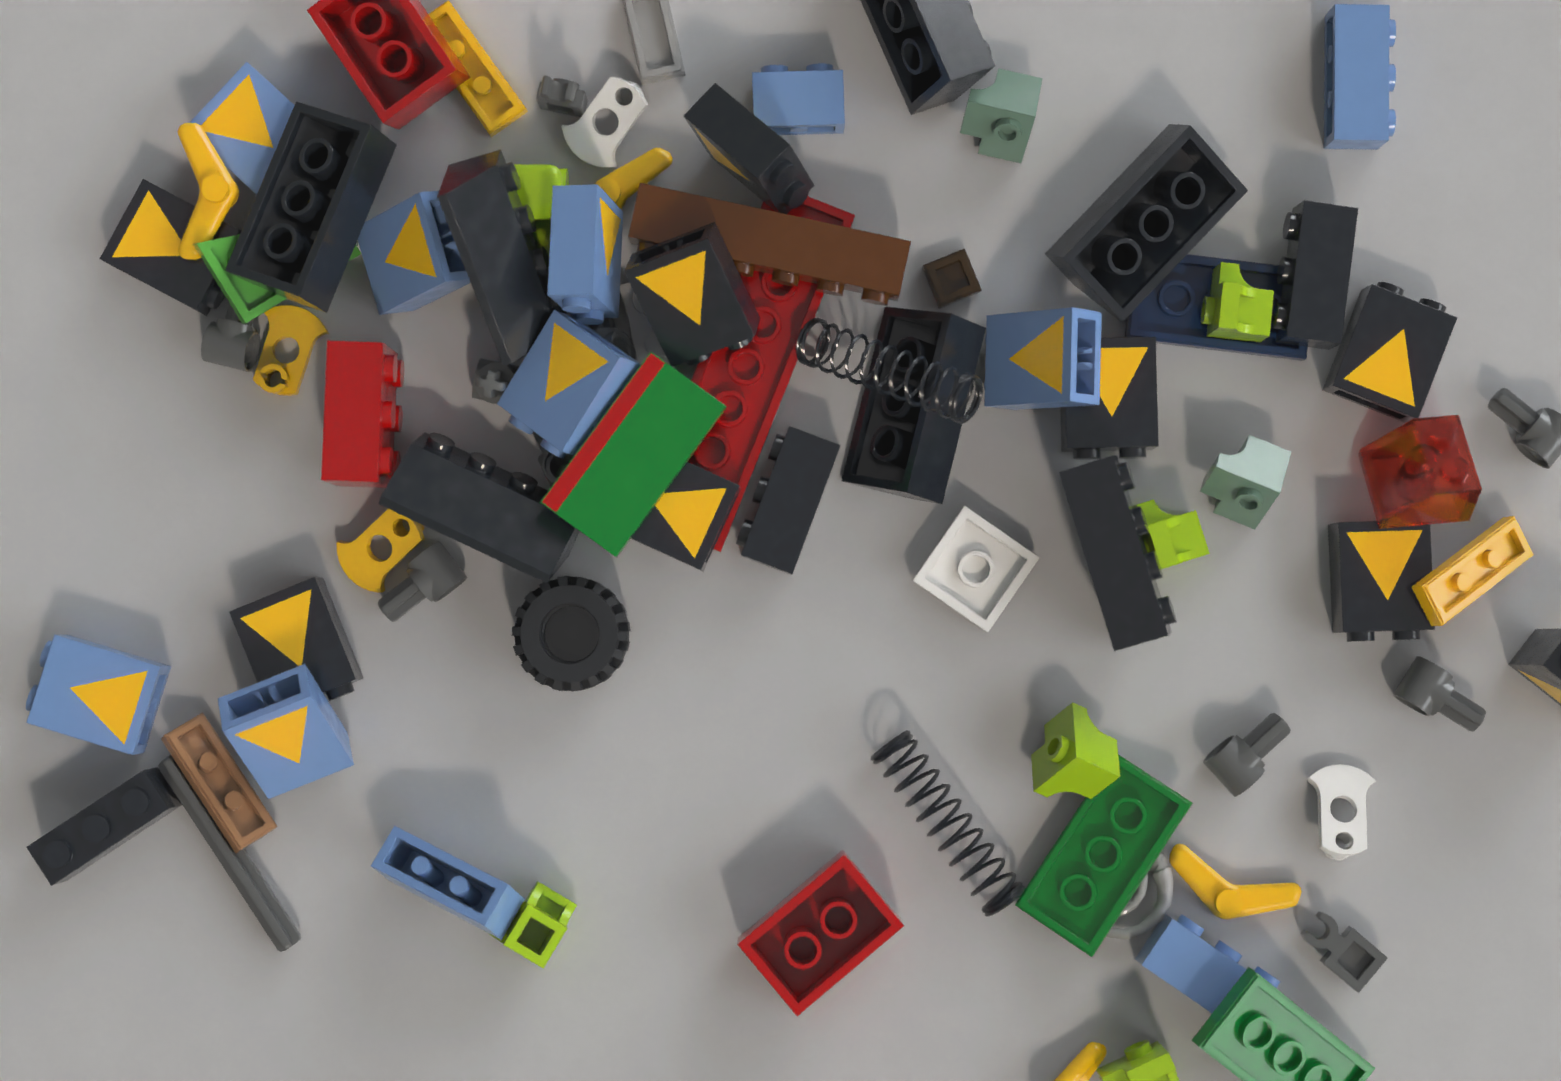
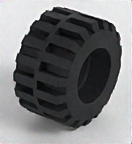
(532, 622)

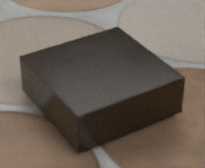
(951, 278)

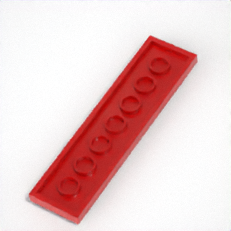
(757, 375)

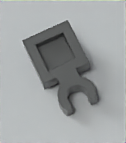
(561, 96)
(1348, 954)

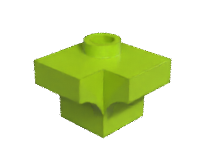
(1235, 307)
(1173, 536)
(1074, 756)
(539, 924)
(1140, 1063)

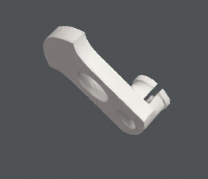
(583, 135)
(1344, 783)

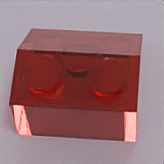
(1421, 474)

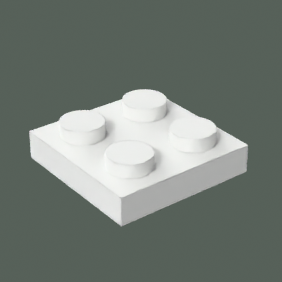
(975, 569)

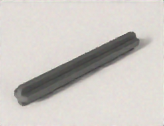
(237, 865)

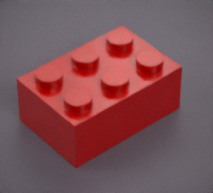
(391, 54)
(361, 414)
(819, 933)

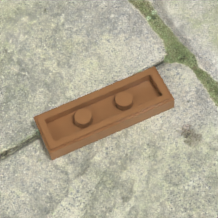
(219, 782)

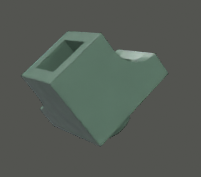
(1003, 115)
(1247, 481)

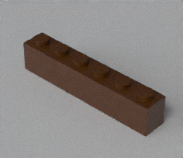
(778, 243)

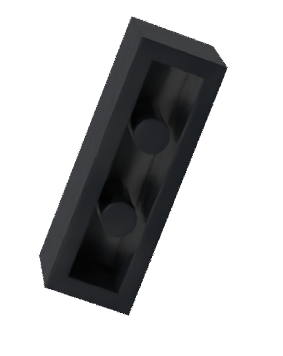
(1315, 274)
(788, 499)
(104, 826)

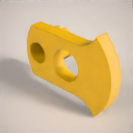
(293, 323)
(360, 562)

